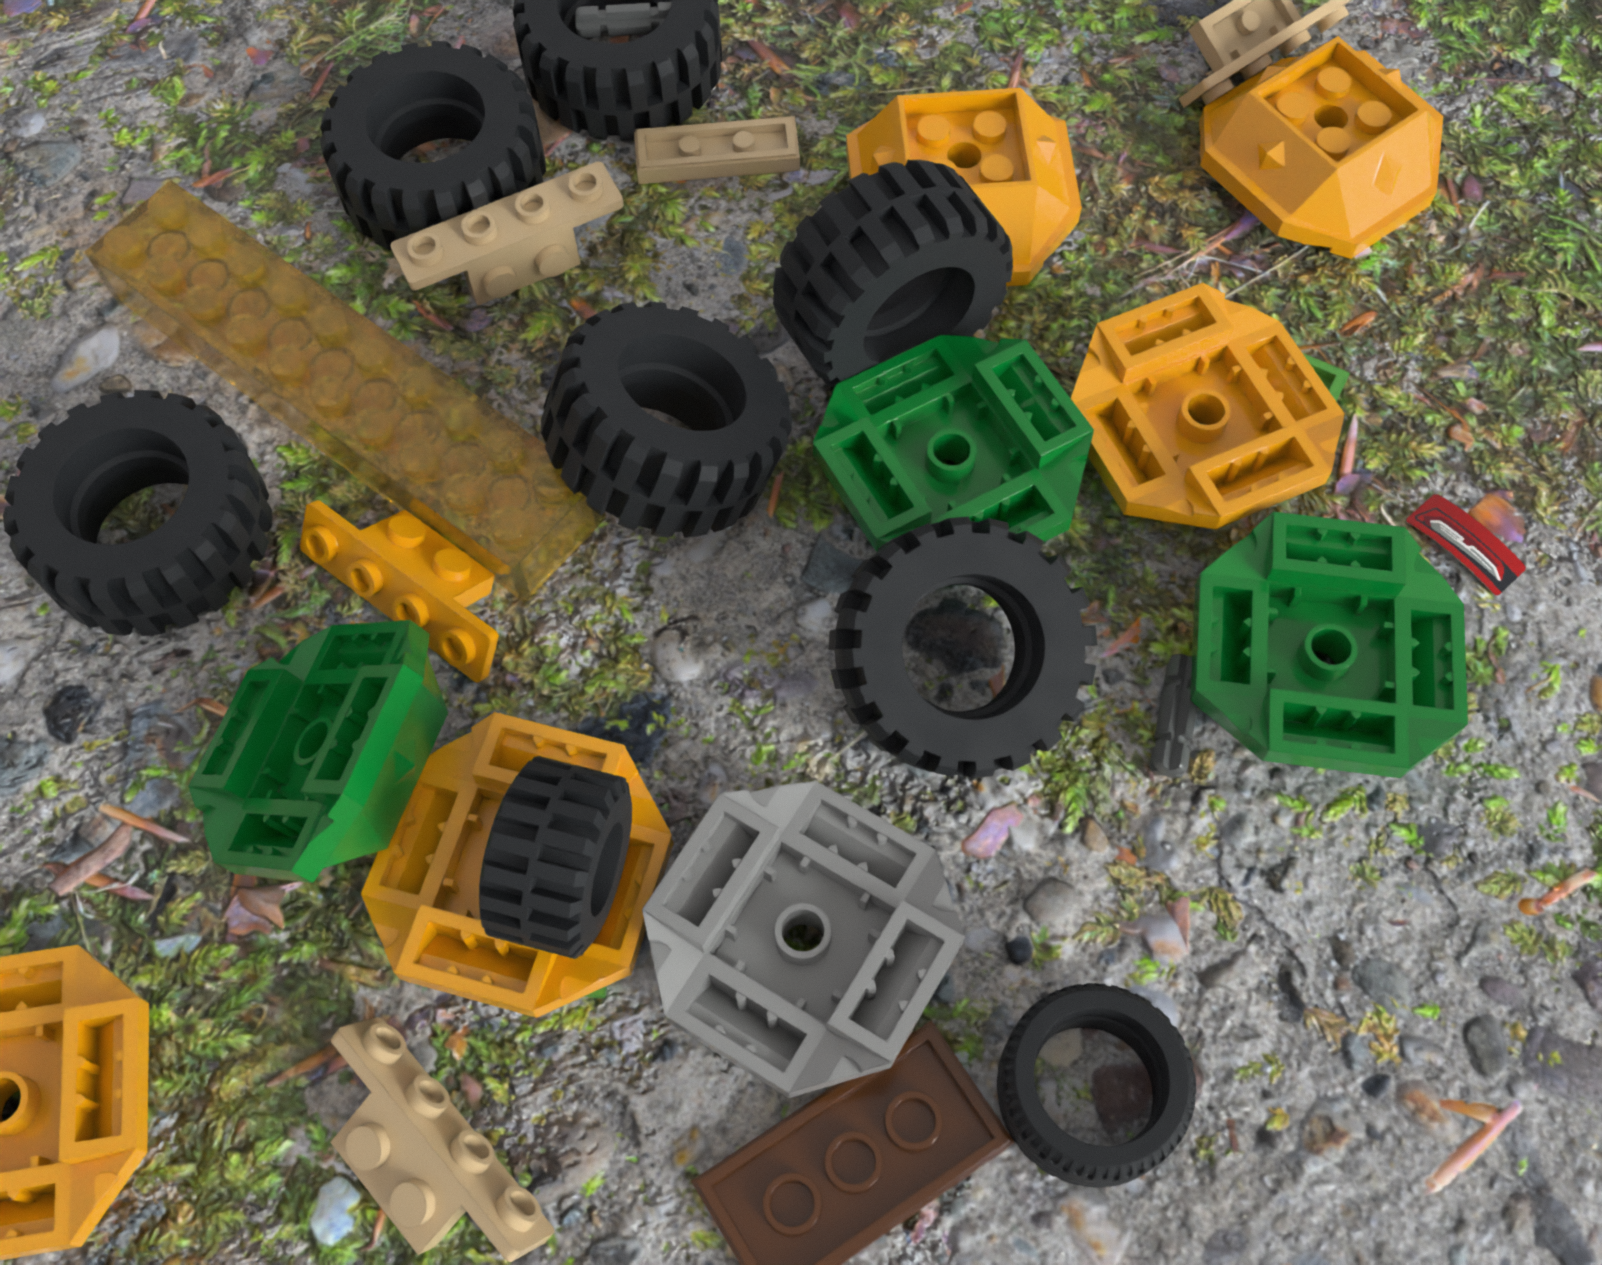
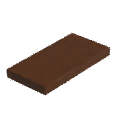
(855, 1160)

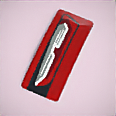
(1468, 542)

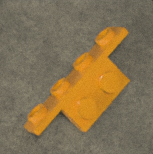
(409, 576)

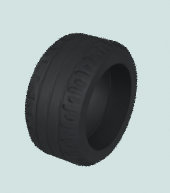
(1152, 1039)

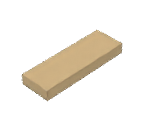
(716, 150)

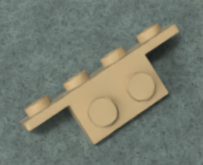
(1246, 32)
(512, 238)
(424, 1155)

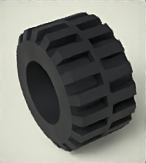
(555, 857)

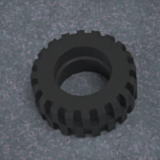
(619, 84)
(420, 99)
(890, 268)
(103, 458)
(647, 468)
(1044, 629)

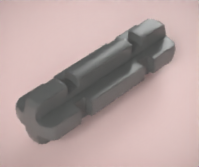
(620, 19)
(1174, 720)

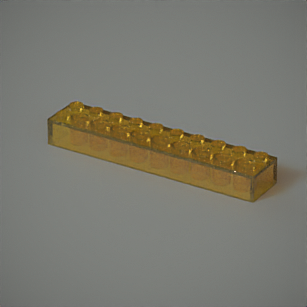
(346, 387)

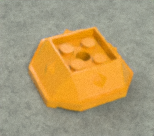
(1000, 146)
(1325, 148)
(1212, 364)
(428, 878)
(81, 1059)

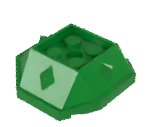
(965, 403)
(1362, 602)
(320, 751)

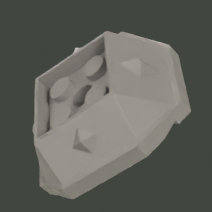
(784, 863)

